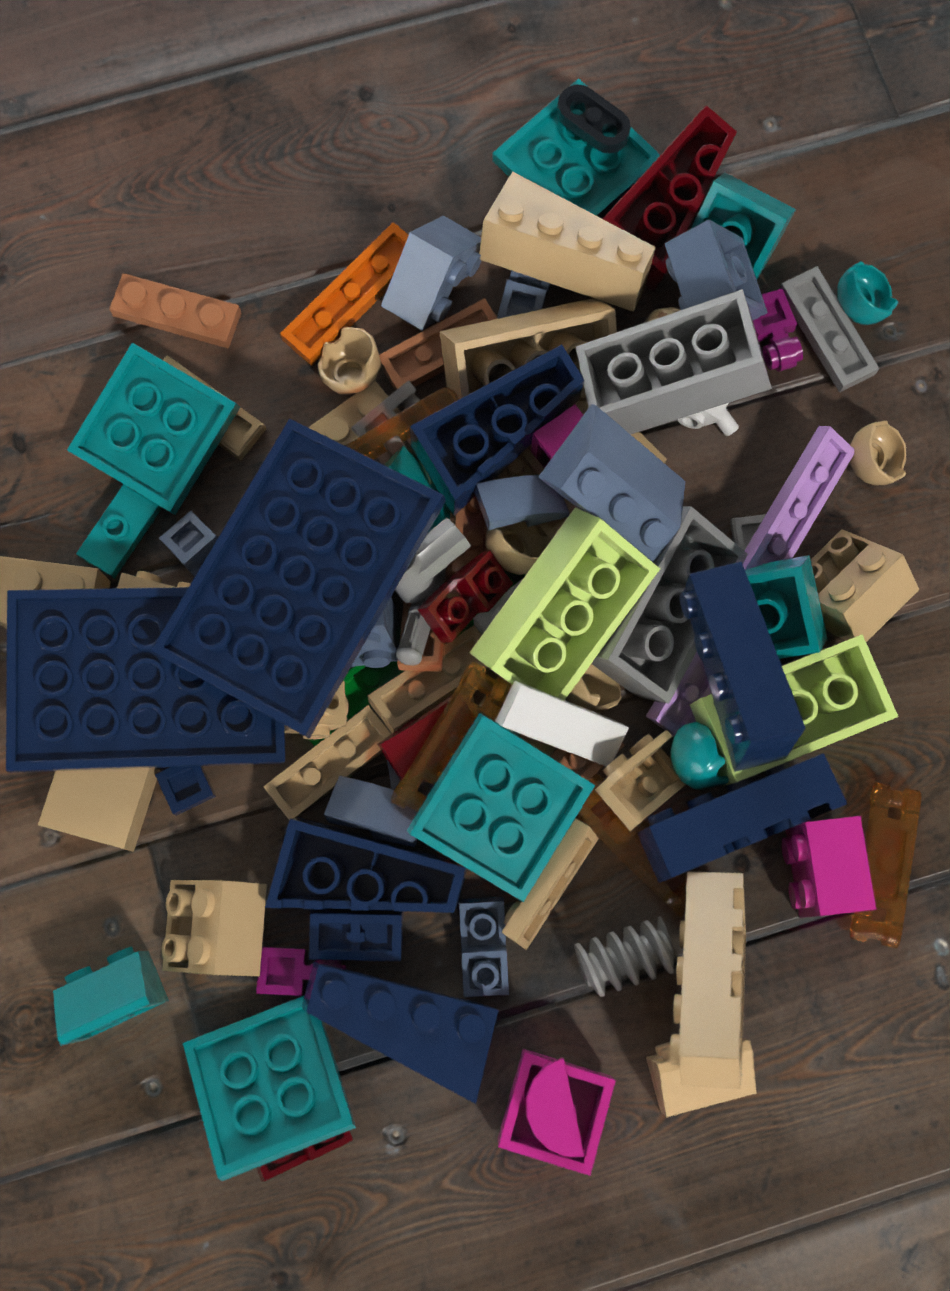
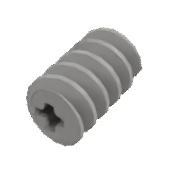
(626, 957)

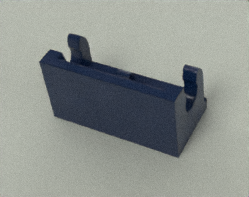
(356, 934)

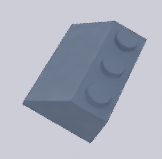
(619, 481)

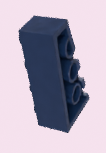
(493, 425)
(741, 667)
(739, 817)
(353, 871)
(417, 1027)

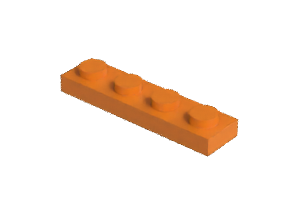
(346, 296)

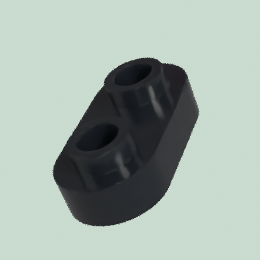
(597, 118)

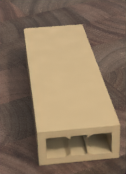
(104, 802)

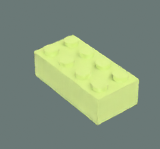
(566, 606)
(836, 697)

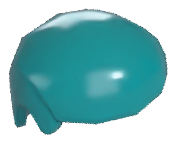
(865, 294)
(696, 757)

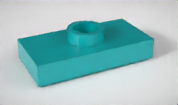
(118, 531)

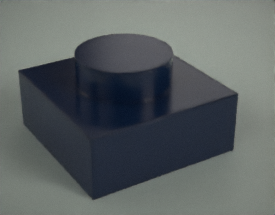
(185, 787)

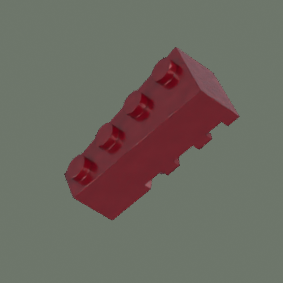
(673, 188)

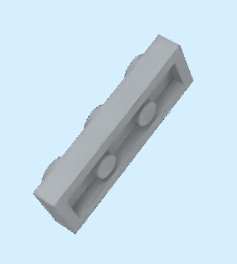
(829, 329)

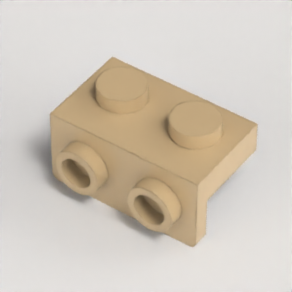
(640, 783)

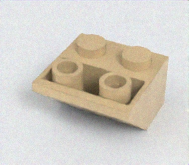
(860, 585)
(214, 927)
(679, 1098)

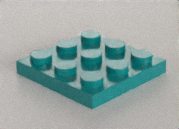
(571, 167)
(154, 428)
(500, 807)
(267, 1088)

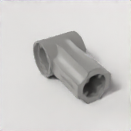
(435, 553)

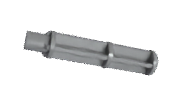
(416, 630)

